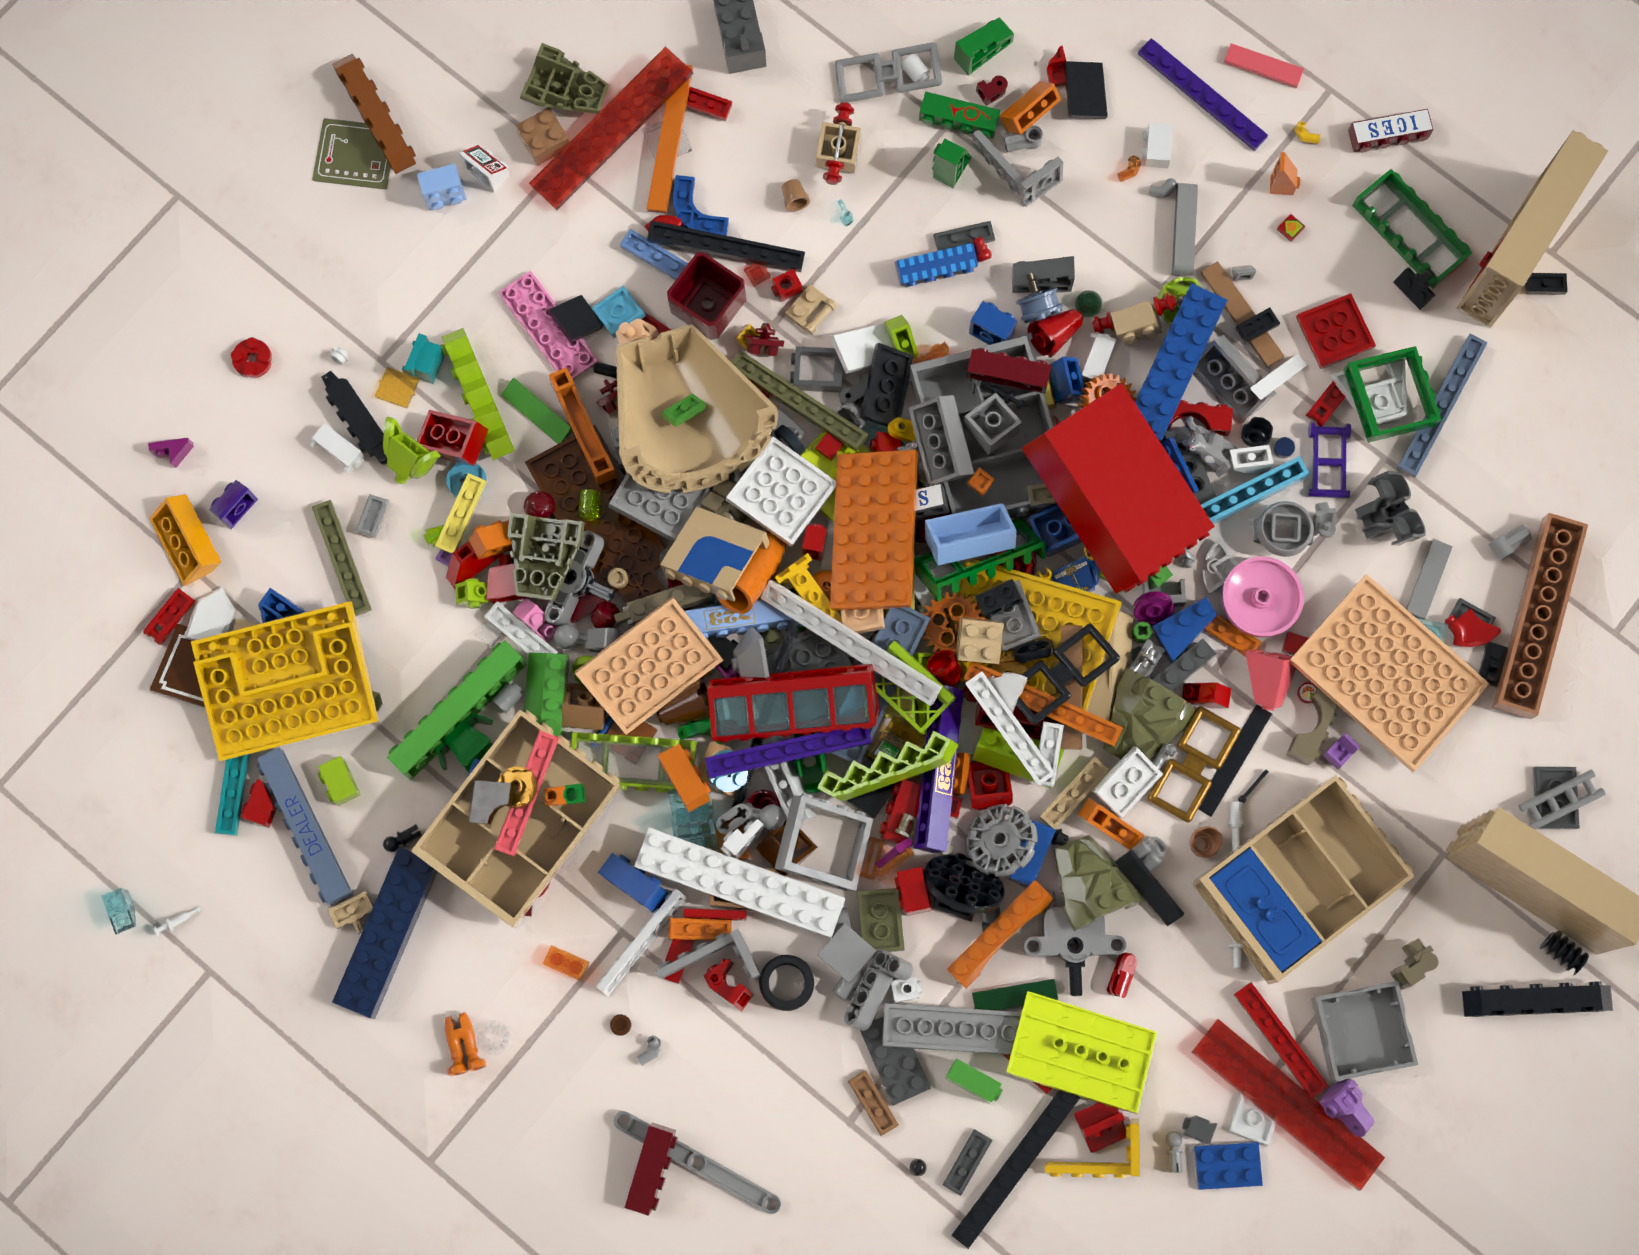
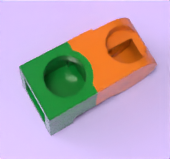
(565, 795)

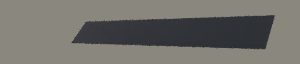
(1235, 759)

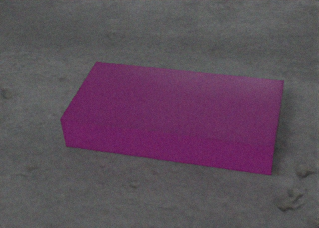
(894, 852)

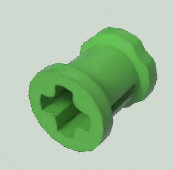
(1139, 627)

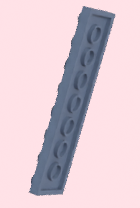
(906, 628)

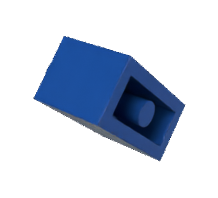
(1066, 380)

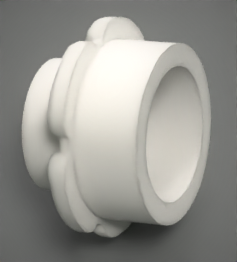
(339, 355)

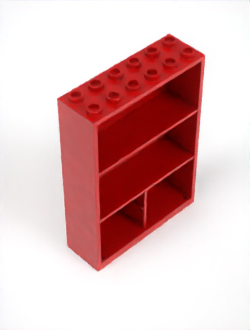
(1119, 489)

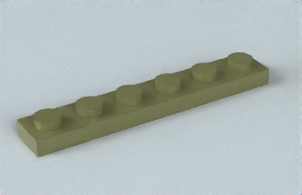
(341, 557)

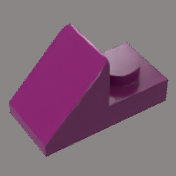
(175, 448)

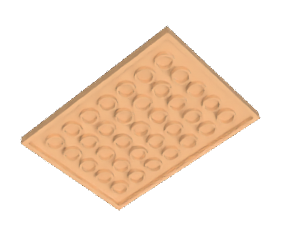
(1389, 673)

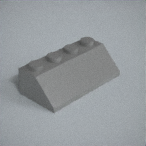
(1230, 378)
(941, 440)

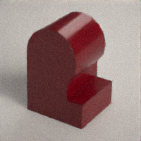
(993, 90)

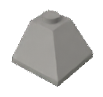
(750, 656)

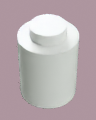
(915, 68)

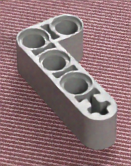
(874, 987)

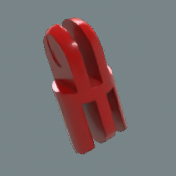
(1122, 975)

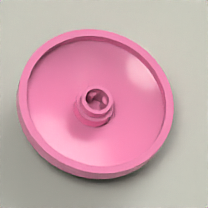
(1262, 597)

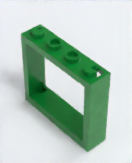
(1362, 402)

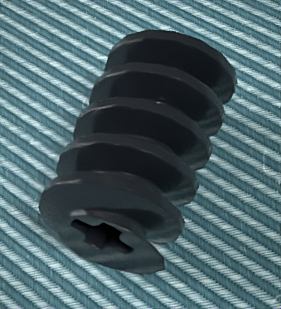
(1565, 951)

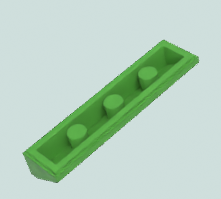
(536, 411)

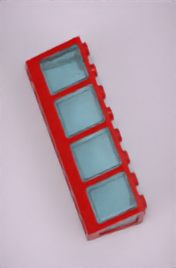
(793, 703)

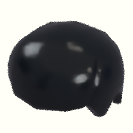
(1257, 432)

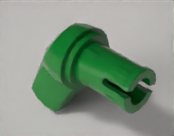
(695, 729)

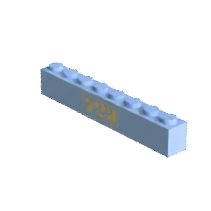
(721, 622)

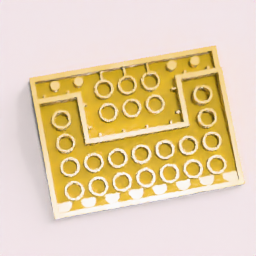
(284, 681)

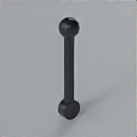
(1242, 798)

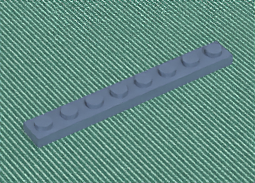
(1445, 400)

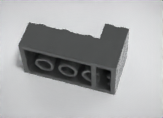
(740, 35)

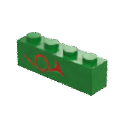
(958, 115)

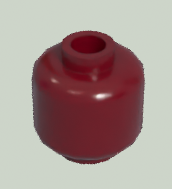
(604, 615)

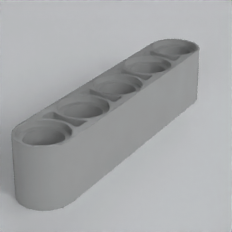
(1184, 229)

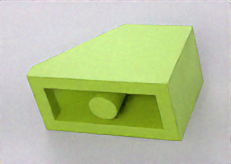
(901, 335)

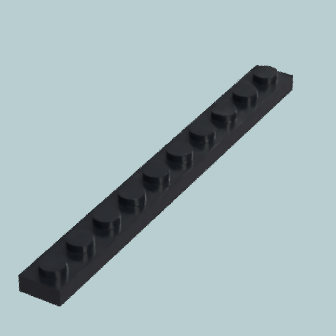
(1014, 1168)

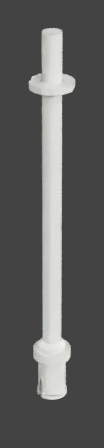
(1236, 824)

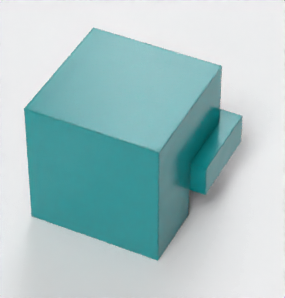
(424, 359)

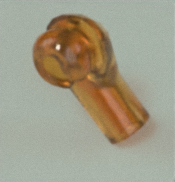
(1132, 169)

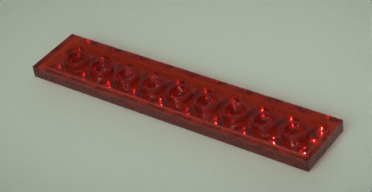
(611, 128)
(1288, 1104)

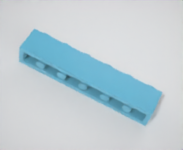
(1255, 490)

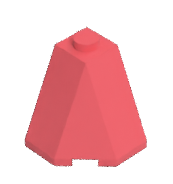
(1269, 677)

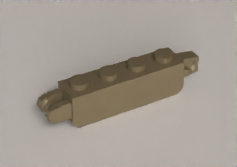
(686, 597)

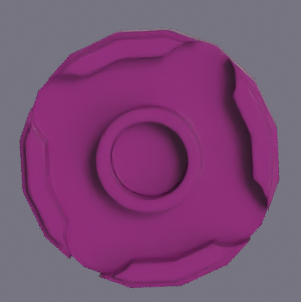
(1153, 607)

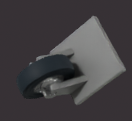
(789, 432)

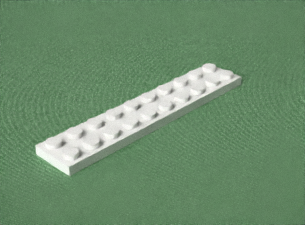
(740, 882)

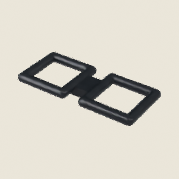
(1066, 672)

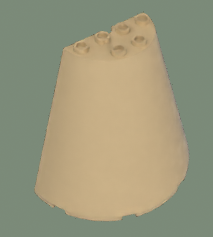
(705, 447)

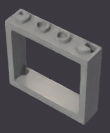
(791, 833)

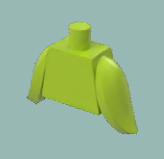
(405, 454)

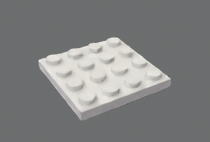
(781, 491)

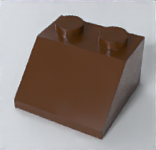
(771, 843)

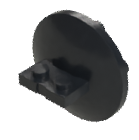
(962, 888)

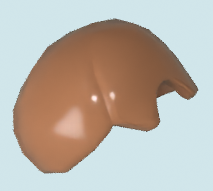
(1206, 841)

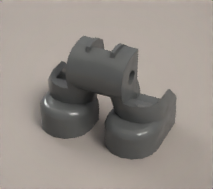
(1392, 490)

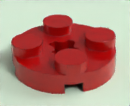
(250, 347)

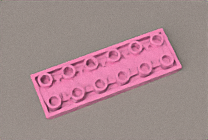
(531, 306)

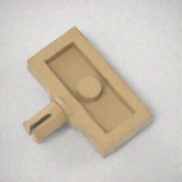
(351, 911)

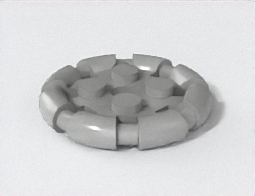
(1010, 847)

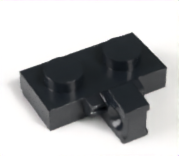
(1416, 286)

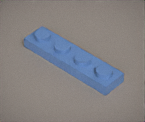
(653, 254)

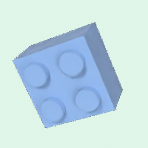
(441, 187)

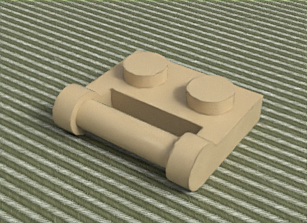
(806, 305)

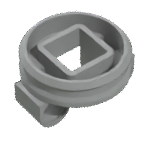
(1285, 547)

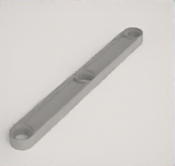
(710, 1170)

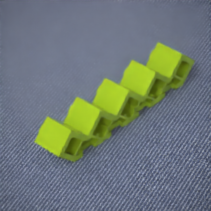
(477, 393)
(889, 770)

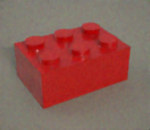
(452, 437)

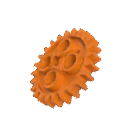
(1104, 383)
(935, 633)

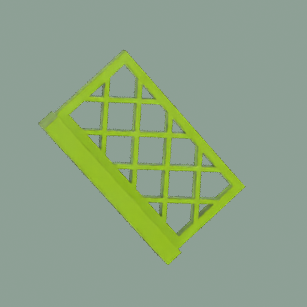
(944, 695)

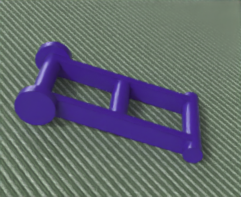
(1313, 432)

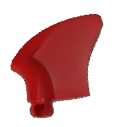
(1471, 630)

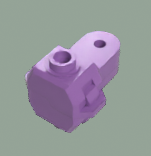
(1345, 1102)

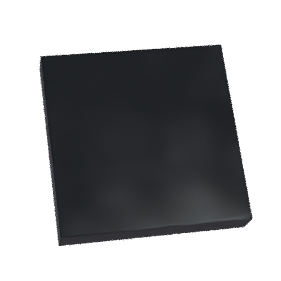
(575, 318)

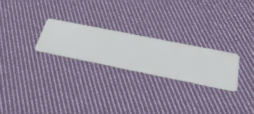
(1278, 376)

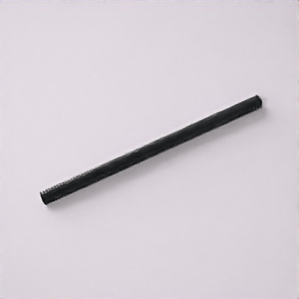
(780, 666)

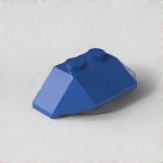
(276, 606)

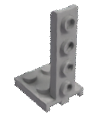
(1037, 182)
(705, 949)

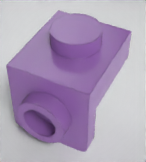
(1341, 751)

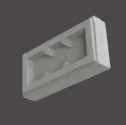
(372, 516)

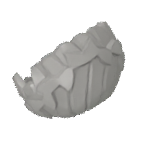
(852, 414)

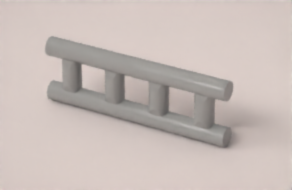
(1574, 804)

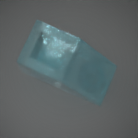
(120, 910)

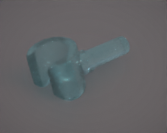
(847, 218)

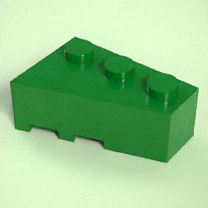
(982, 45)

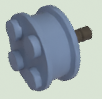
(1038, 303)

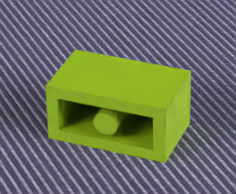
(338, 781)

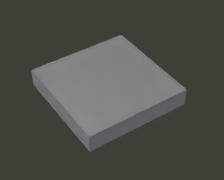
(846, 953)

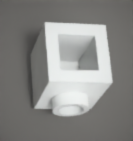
(906, 989)

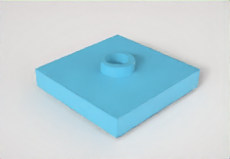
(616, 309)

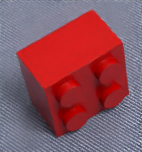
(914, 892)

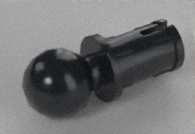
(392, 843)

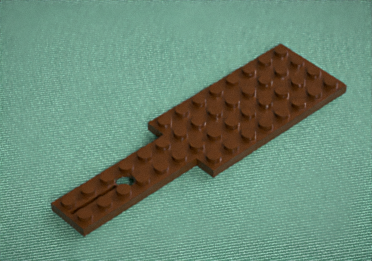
(627, 544)

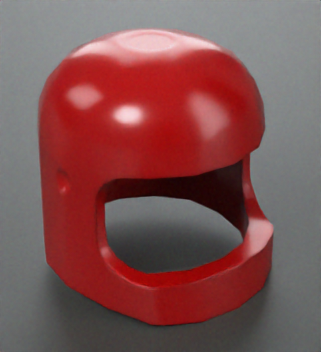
(944, 668)

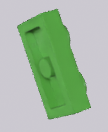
(684, 410)

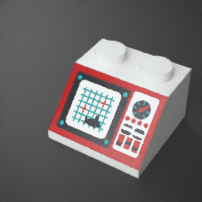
(485, 167)

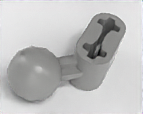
(595, 639)
(771, 816)

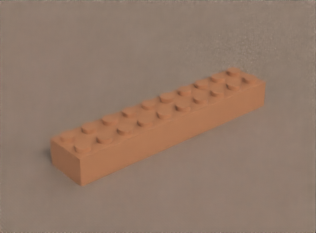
(1540, 616)

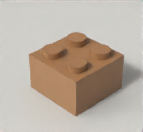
(542, 135)

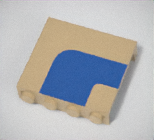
(712, 553)

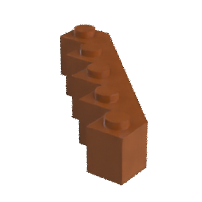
(374, 113)

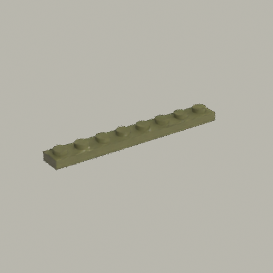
(800, 402)

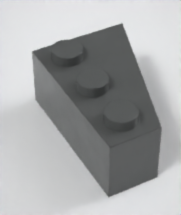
(1047, 273)

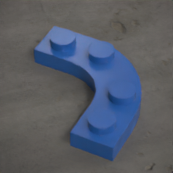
(687, 211)

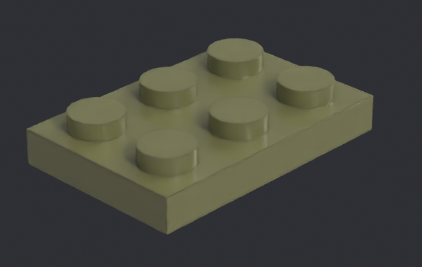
(881, 919)

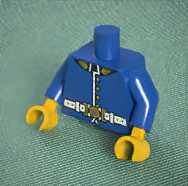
(1079, 574)

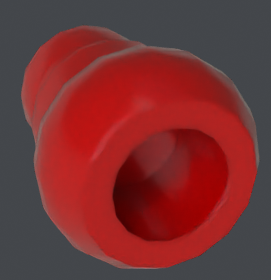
(981, 250)

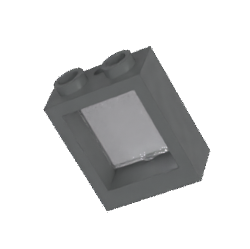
(815, 369)

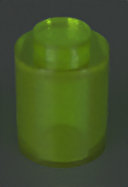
(589, 504)

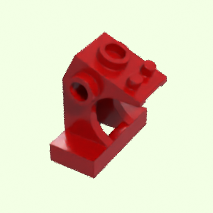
(716, 979)

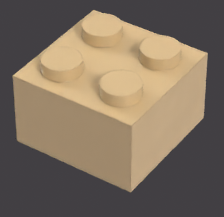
(979, 640)

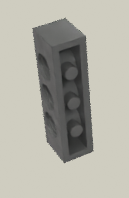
(1193, 460)

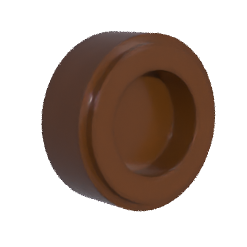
(620, 1025)

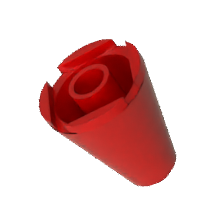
(1054, 331)

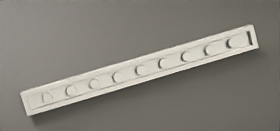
(851, 642)

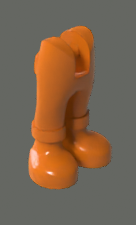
(453, 1039)

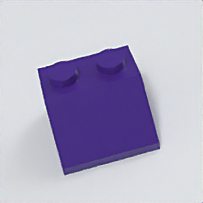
(233, 503)

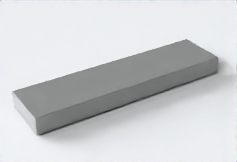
(1429, 579)

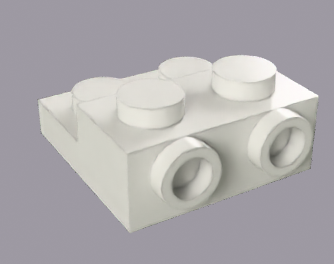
(737, 843)

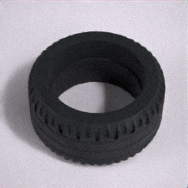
(776, 962)

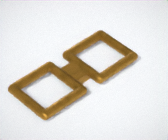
(1194, 764)

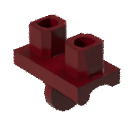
(771, 343)
(607, 401)

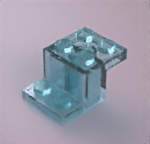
(697, 825)

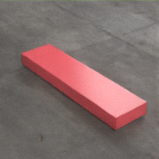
(1263, 65)

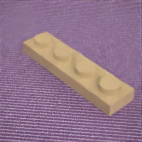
(1074, 793)

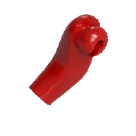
(665, 219)

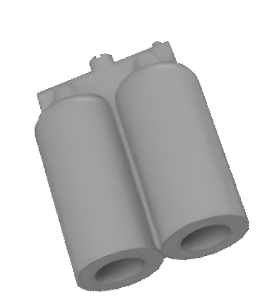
(1149, 852)

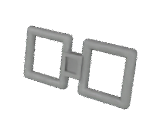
(888, 72)

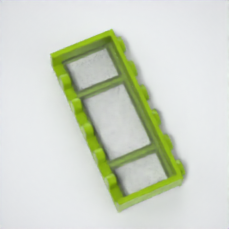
(631, 757)

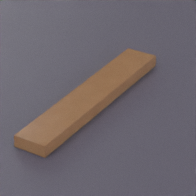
(1240, 312)
(1072, 738)

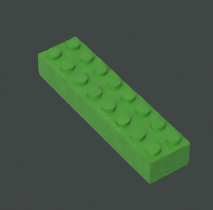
(462, 701)

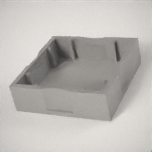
(1364, 1031)

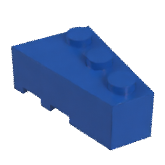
(1182, 628)
(633, 882)

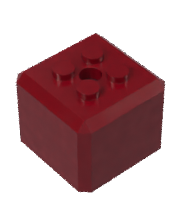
(703, 281)

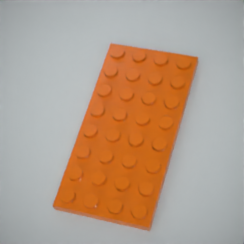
(874, 530)

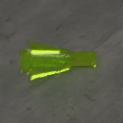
(432, 535)

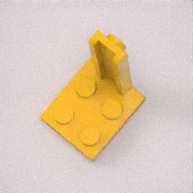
(806, 586)
(1099, 1169)

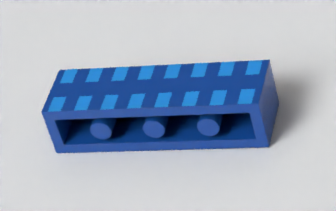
(935, 264)

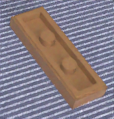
(873, 1103)

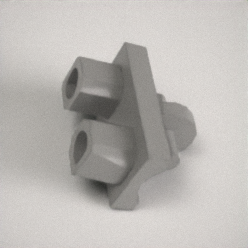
(1324, 520)
(1147, 658)

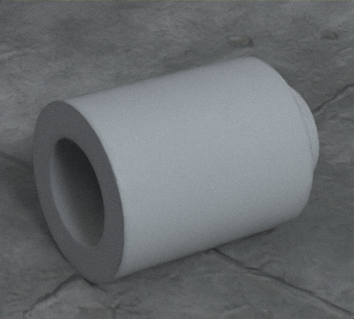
(507, 696)

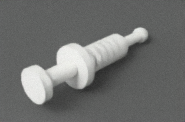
(175, 921)

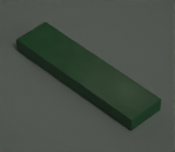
(1013, 995)

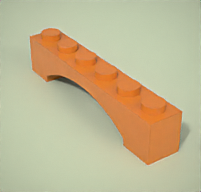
(581, 426)
(976, 956)

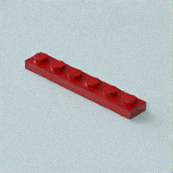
(1281, 1040)

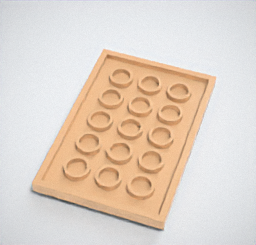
(649, 665)

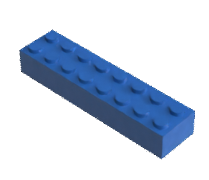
(1178, 357)

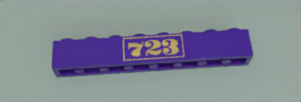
(938, 783)

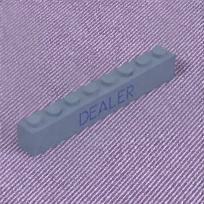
(304, 826)

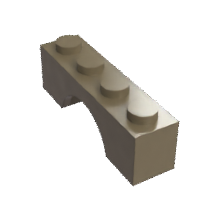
(1306, 746)

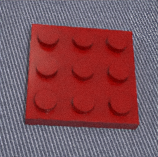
(1335, 331)

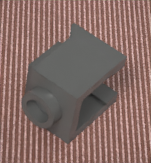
(1199, 1128)

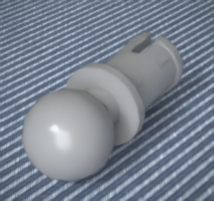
(1174, 1140)

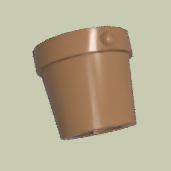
(794, 195)

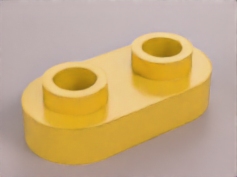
(906, 434)

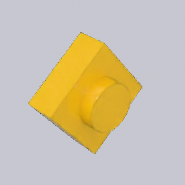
(748, 329)

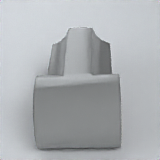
(1017, 142)
(1507, 544)

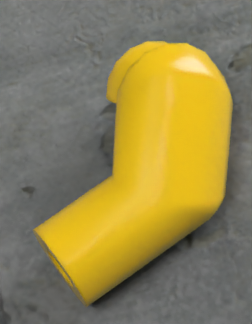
(1304, 135)

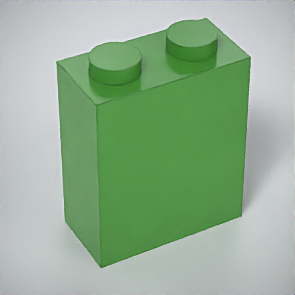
(974, 1081)

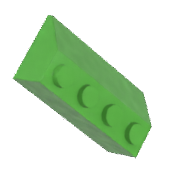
(547, 688)

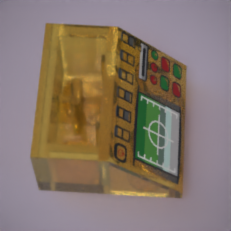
(894, 738)

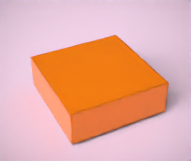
(980, 481)

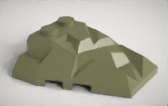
(562, 84)
(542, 553)
(1147, 714)
(1091, 882)

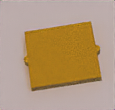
(397, 387)

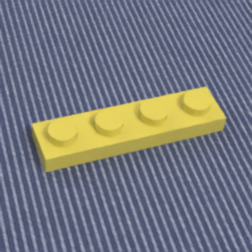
(461, 513)

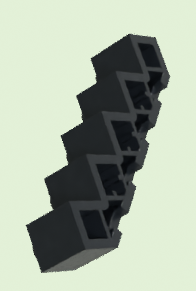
(1537, 1000)

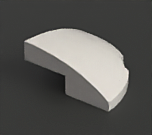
(1218, 566)
(1009, 687)

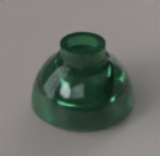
(1088, 303)

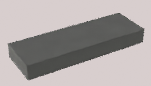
(964, 235)
(967, 1162)

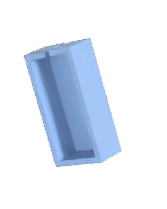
(970, 534)

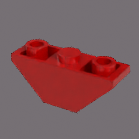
(466, 565)

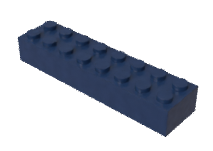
(385, 934)

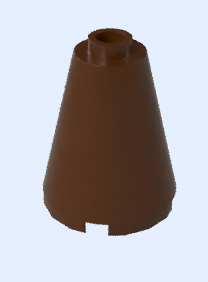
(686, 707)

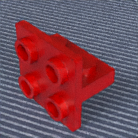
(1101, 1126)

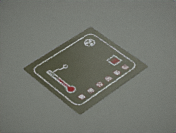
(350, 156)

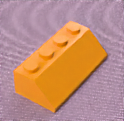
(184, 539)

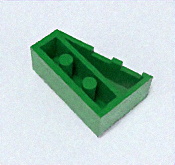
(949, 162)

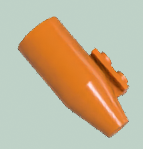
(756, 576)

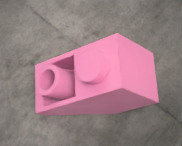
(535, 619)

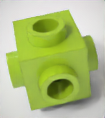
(471, 593)

